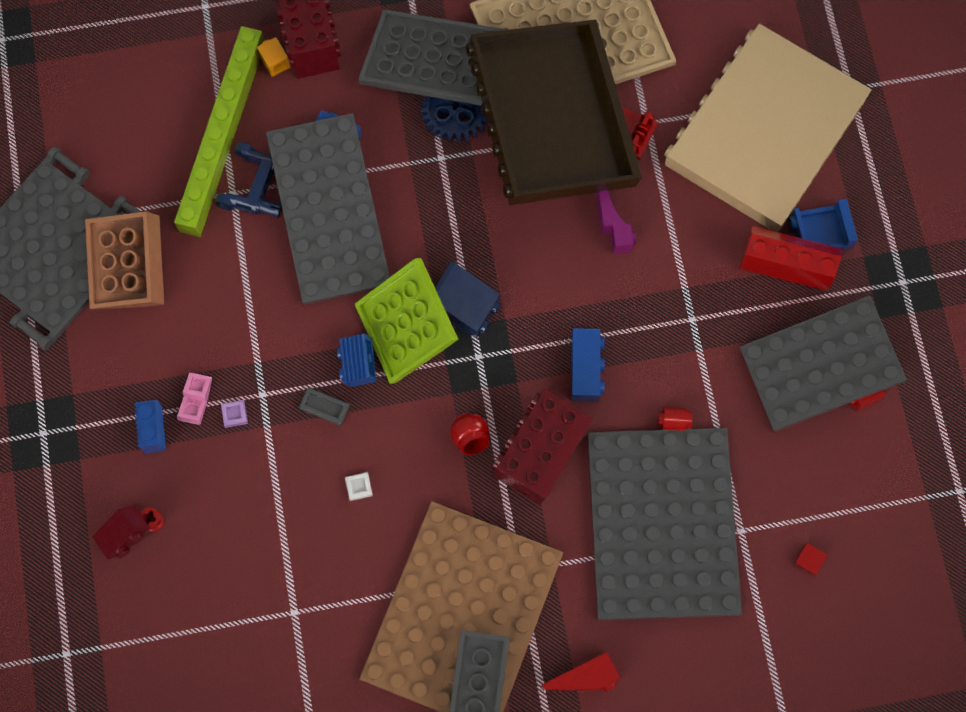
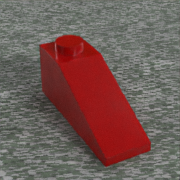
(590, 676)

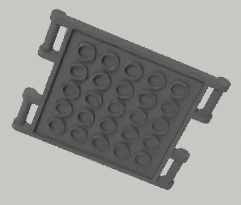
(46, 246)

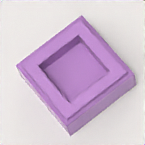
(234, 413)

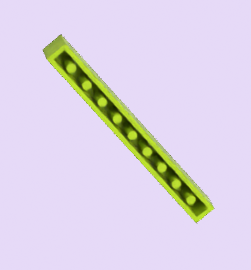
(219, 133)

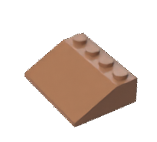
(124, 261)

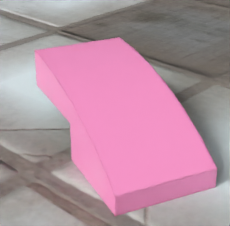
(195, 398)

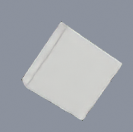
(358, 486)

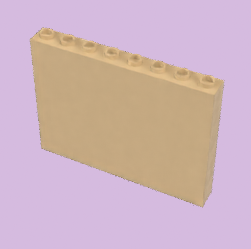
(766, 127)

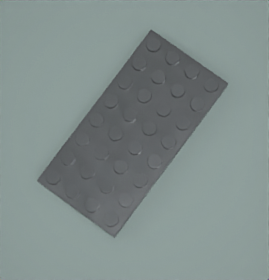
(328, 208)

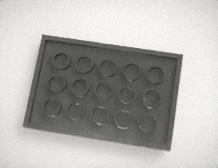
(422, 57)
(823, 363)

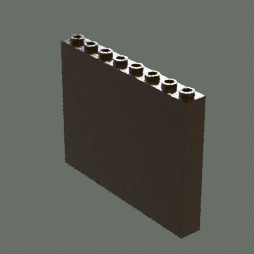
(552, 111)

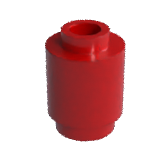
(675, 419)

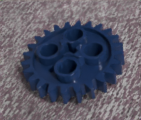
(452, 126)

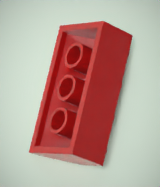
(791, 258)

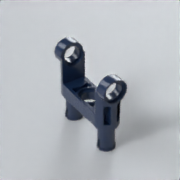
(255, 202)

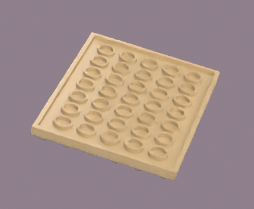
(627, 27)

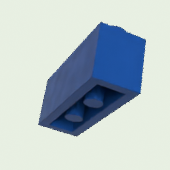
(586, 365)

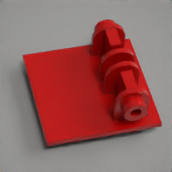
(640, 129)

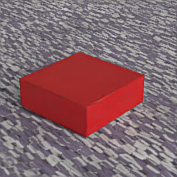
(811, 559)

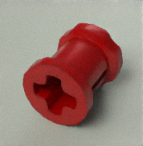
(152, 512)

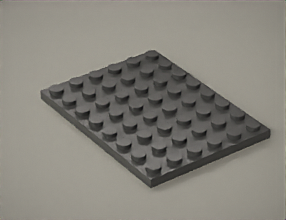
(663, 524)

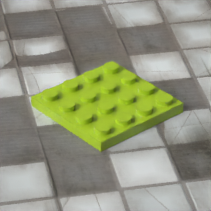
(406, 321)

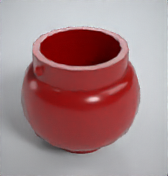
(470, 433)

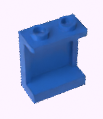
(825, 225)

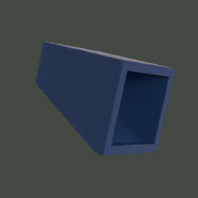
(467, 300)

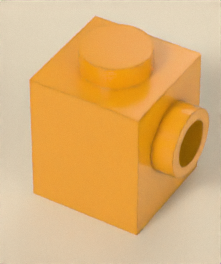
(273, 56)

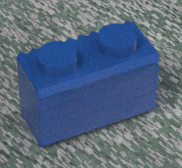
(356, 360)
(150, 426)

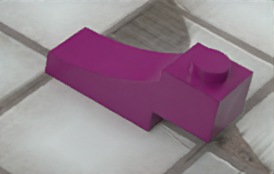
(611, 223)

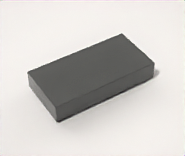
(324, 406)

